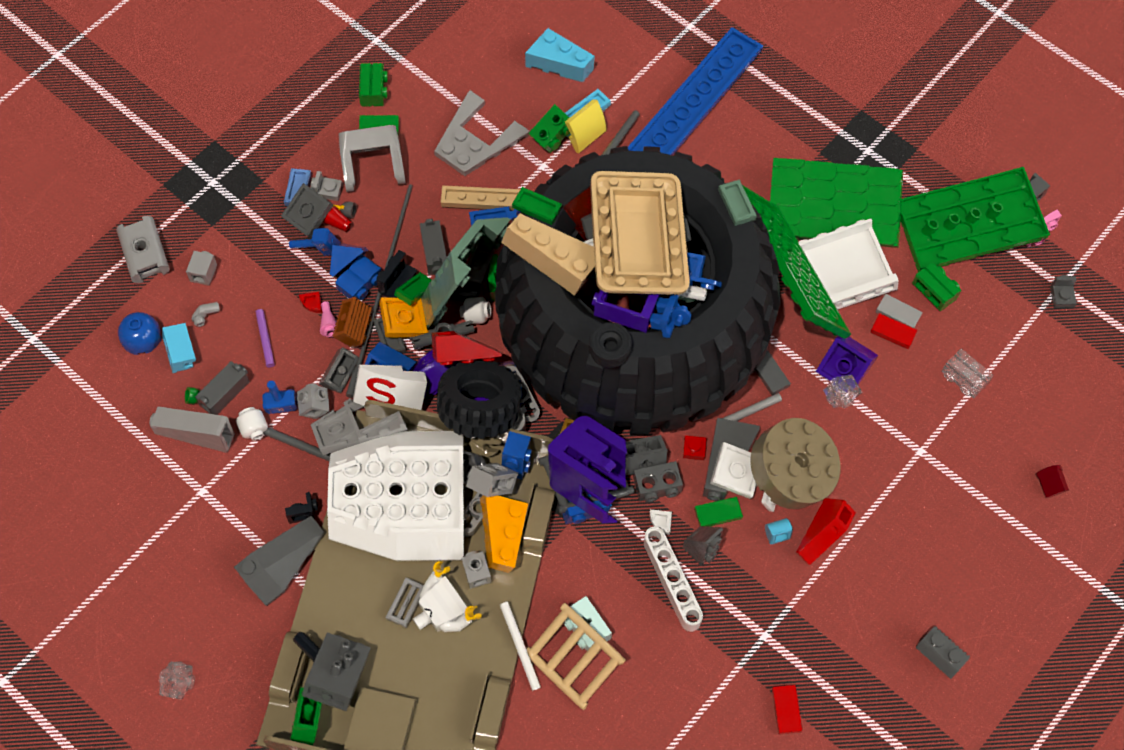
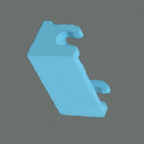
(178, 347)

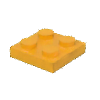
(402, 319)

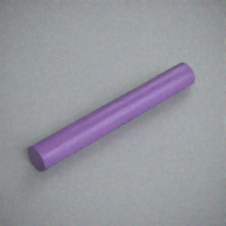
(265, 338)

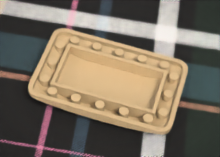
(639, 233)

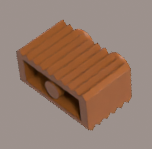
(352, 322)

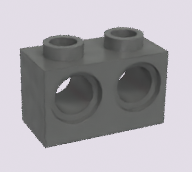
(655, 476)

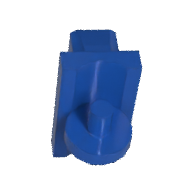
(672, 315)

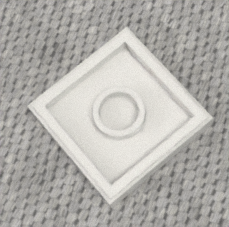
(734, 471)

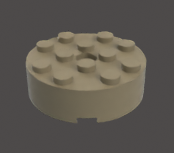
(795, 463)

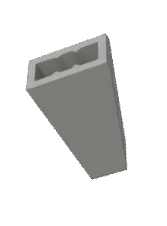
(193, 427)

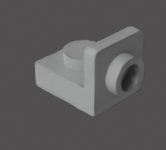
(327, 187)

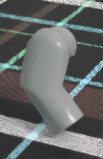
(201, 312)

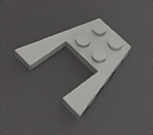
(466, 151)
(340, 429)

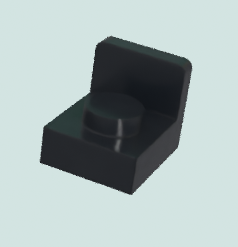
(300, 512)

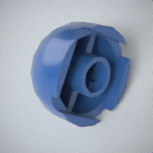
(139, 333)

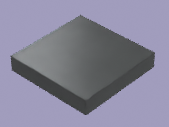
(307, 210)

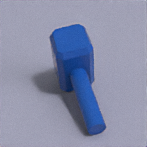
(321, 239)
(279, 400)

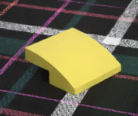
(586, 125)

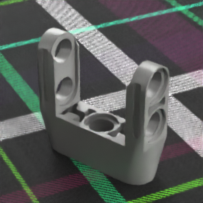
(369, 140)

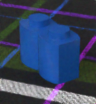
(358, 278)

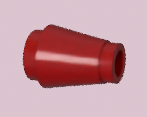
(337, 219)

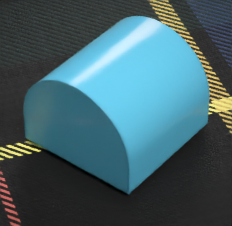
(778, 531)

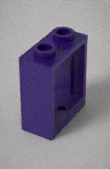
(623, 316)

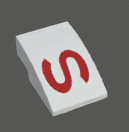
(390, 386)

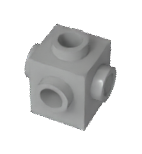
(313, 401)

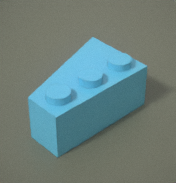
(560, 56)

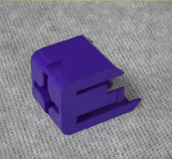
(570, 453)

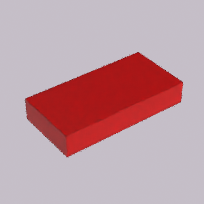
(893, 331)
(787, 709)

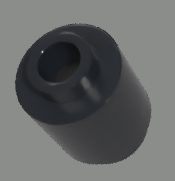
(468, 291)

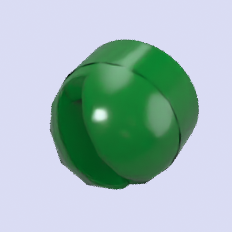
(190, 394)

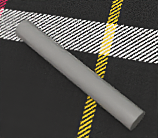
(754, 408)

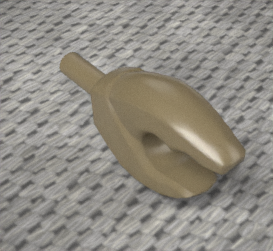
(480, 447)

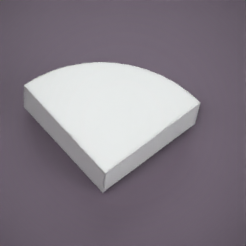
(661, 519)

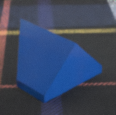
(343, 256)

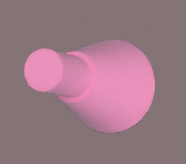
(327, 321)

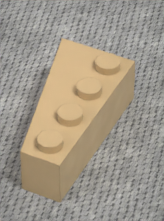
(551, 252)

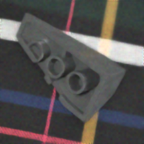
(276, 562)

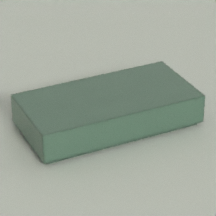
(737, 202)

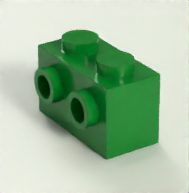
(551, 129)

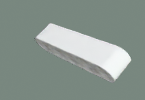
(672, 589)

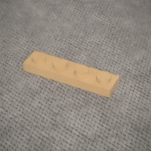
(477, 197)

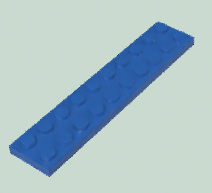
(698, 93)

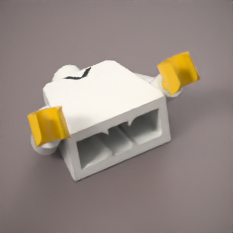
(442, 604)

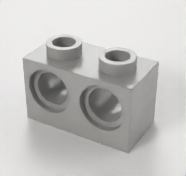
(491, 479)

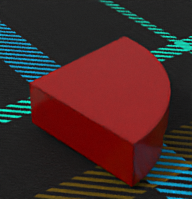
(311, 302)

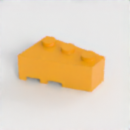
(503, 529)

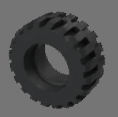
(477, 417)

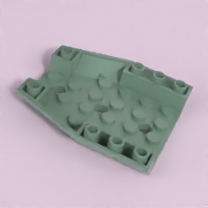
(454, 271)

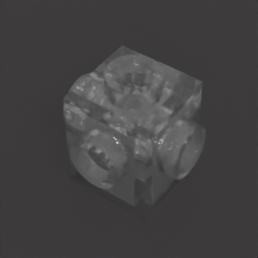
(842, 391)
(176, 680)

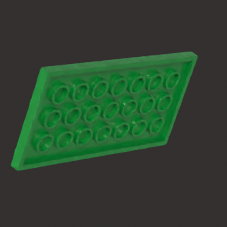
(797, 270)

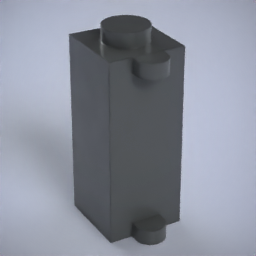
(433, 245)
(223, 388)

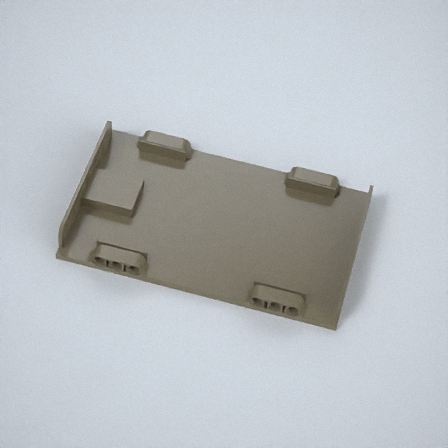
(423, 683)

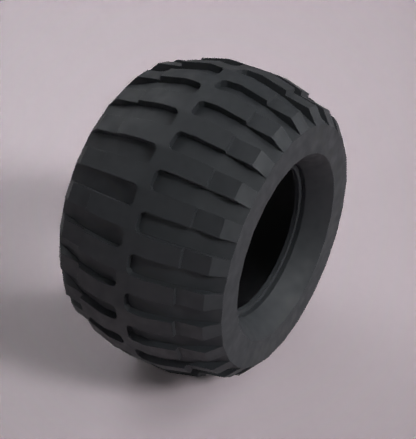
(664, 376)

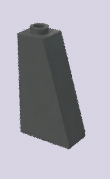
(736, 434)

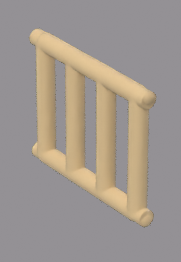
(599, 643)

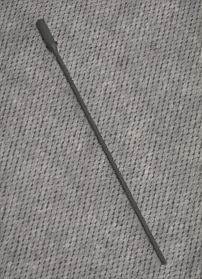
(351, 388)

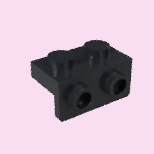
(394, 275)

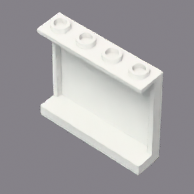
(850, 263)

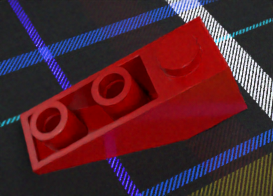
(453, 346)
(827, 526)

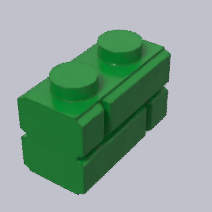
(372, 84)
(937, 286)
(305, 720)

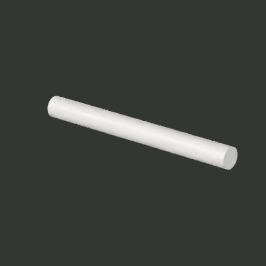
(519, 644)

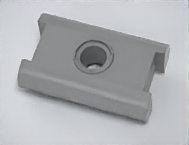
(133, 240)

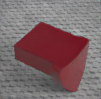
(1052, 480)

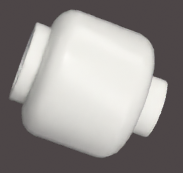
(476, 310)
(251, 423)

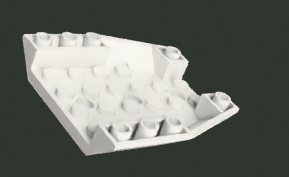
(406, 525)

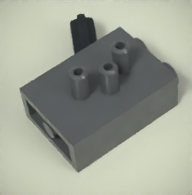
(335, 668)

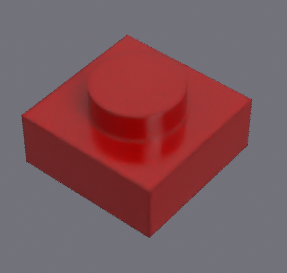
(694, 447)

